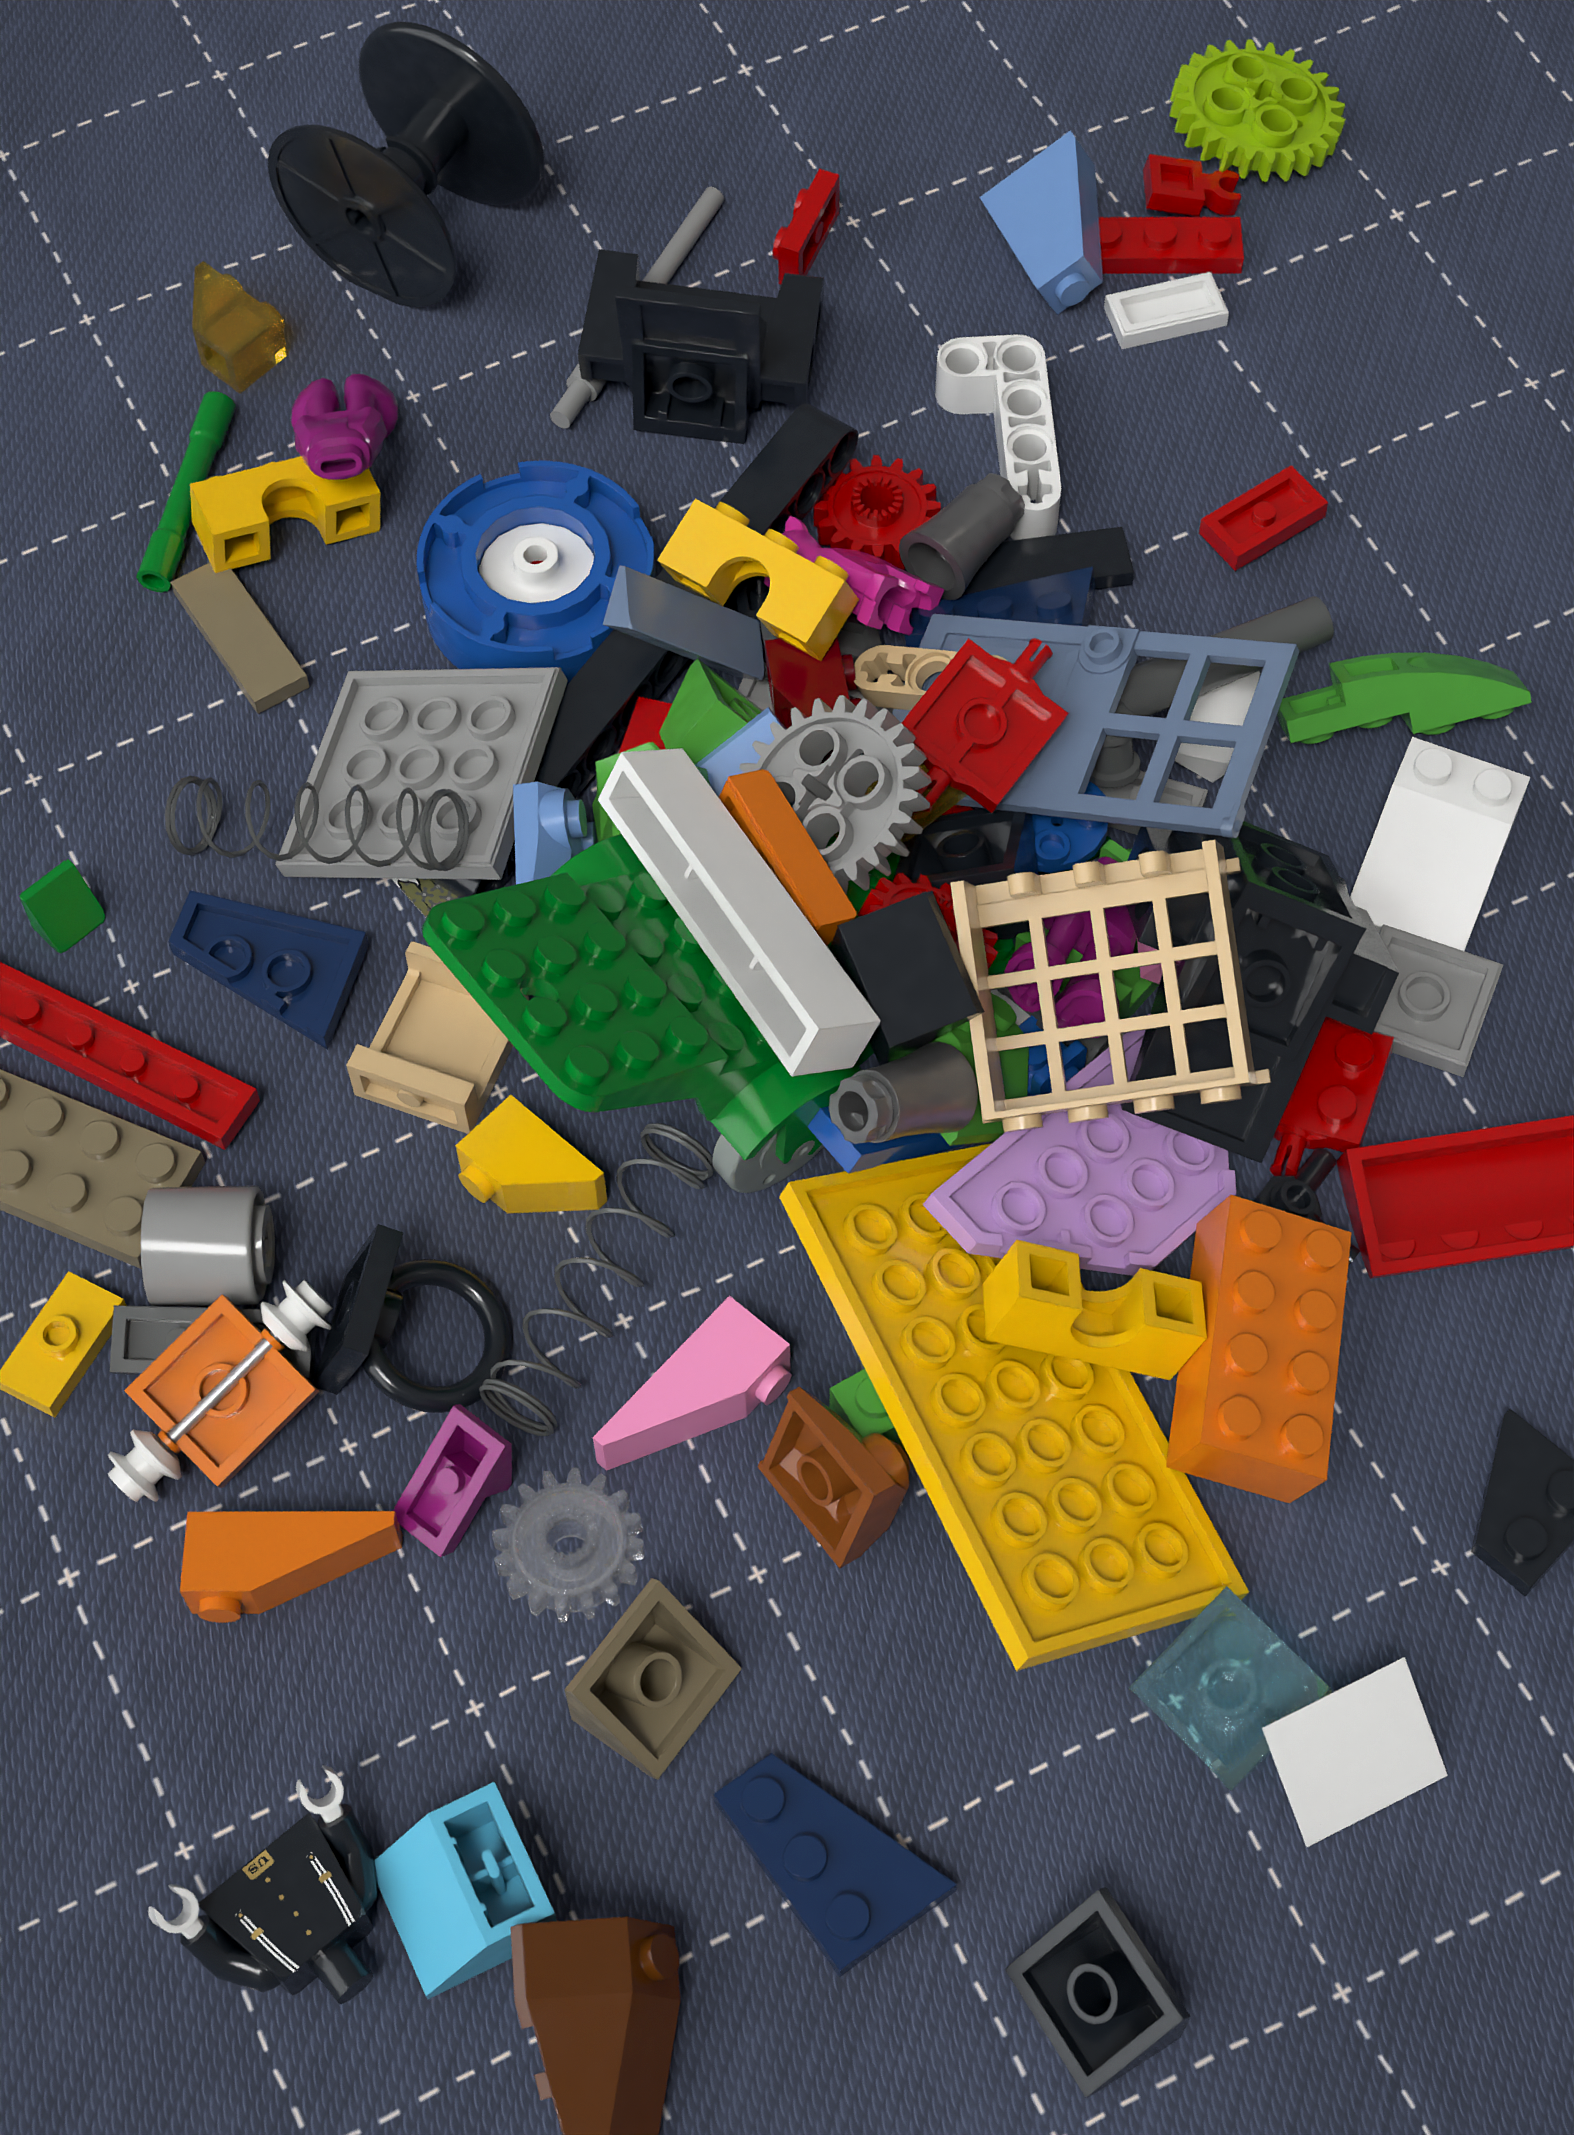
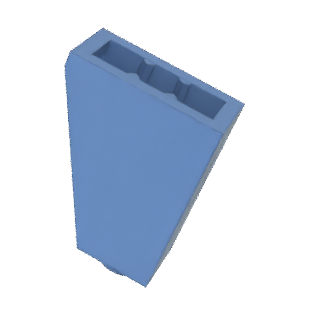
(1053, 221)

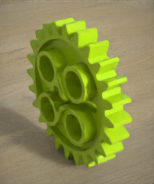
(1257, 110)

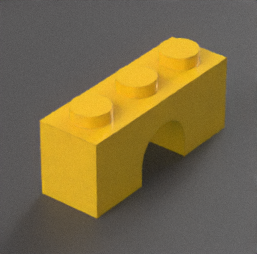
(237, 508)
(718, 551)
(1140, 1328)

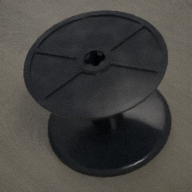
(445, 125)

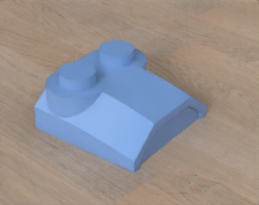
(547, 829)

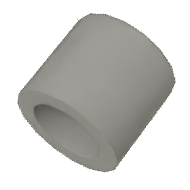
(206, 1245)

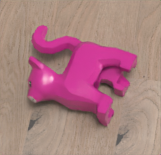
(883, 589)

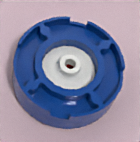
(528, 566)

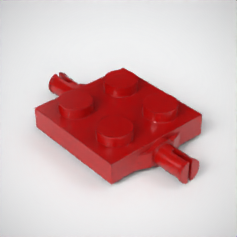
(983, 723)
(1332, 1094)

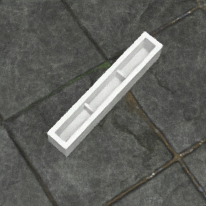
(738, 912)

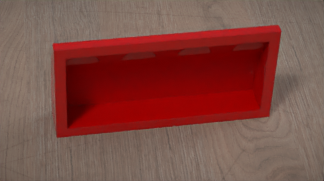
(1461, 1196)

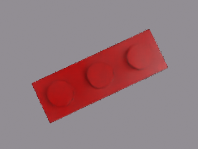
(1171, 245)

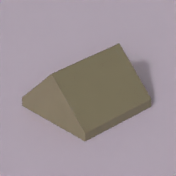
(650, 1681)

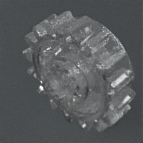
(561, 1511)

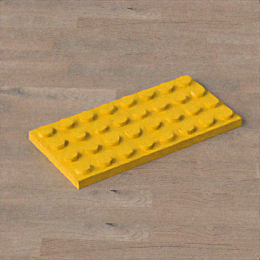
(1028, 1456)

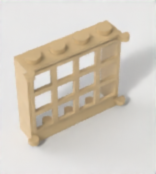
(1093, 889)

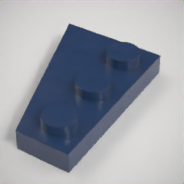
(1050, 599)
(272, 959)
(828, 1863)

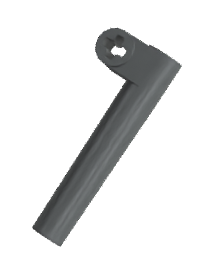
(1155, 680)

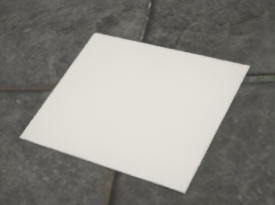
(1355, 1751)

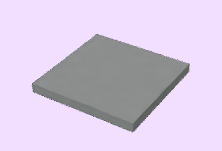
(428, 734)

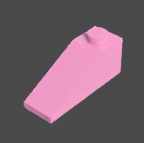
(703, 1386)

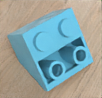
(460, 1888)

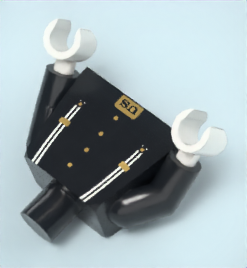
(290, 1907)

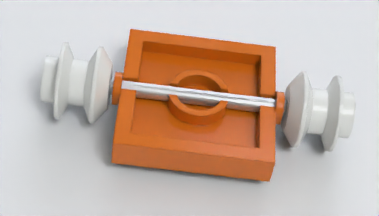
(220, 1391)

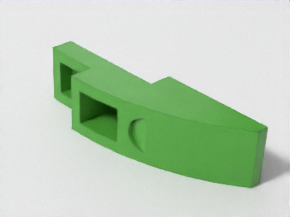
(1422, 687)

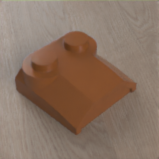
(834, 1477)

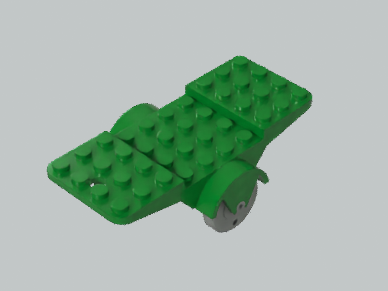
(636, 1006)

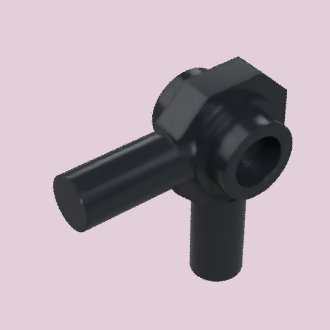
(1298, 1194)

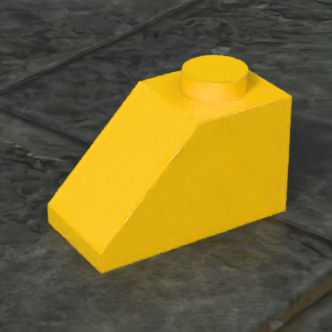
(527, 1165)

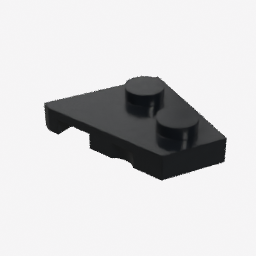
(1525, 1505)

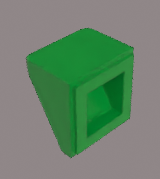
(62, 907)

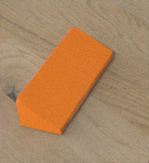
(787, 849)

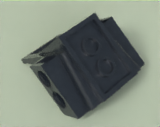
(698, 352)
(1300, 959)

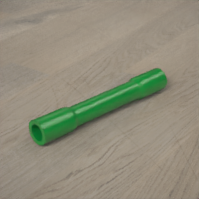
(167, 542)

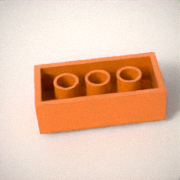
(1264, 1382)

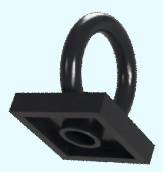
(369, 1312)

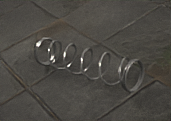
(214, 814)
(690, 1176)

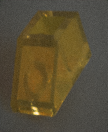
(233, 330)

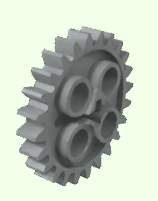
(832, 793)

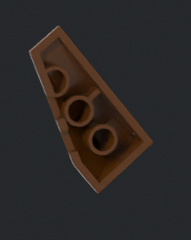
(602, 2018)

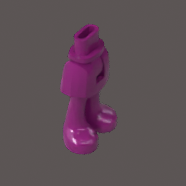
(339, 441)
(1082, 997)

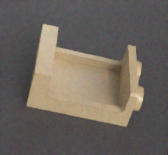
(433, 1049)

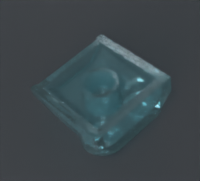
(1225, 1685)

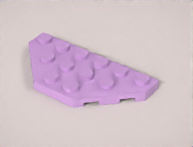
(1096, 1188)

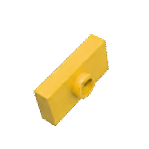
(60, 1344)

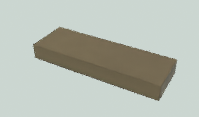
(240, 636)

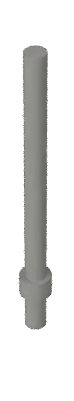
(582, 390)

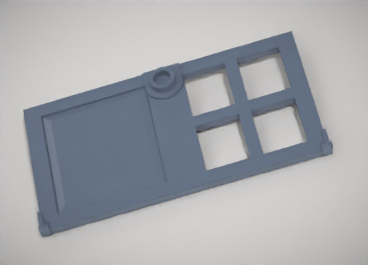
(1088, 681)

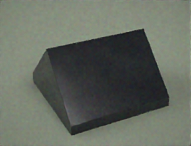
(907, 974)
(1098, 1994)

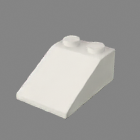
(1438, 843)

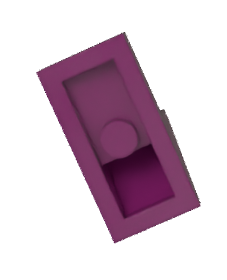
(453, 1480)

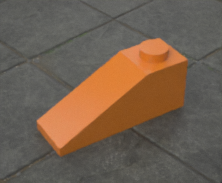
(268, 1557)

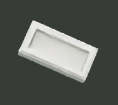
(1166, 310)

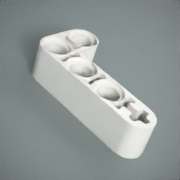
(1011, 381)

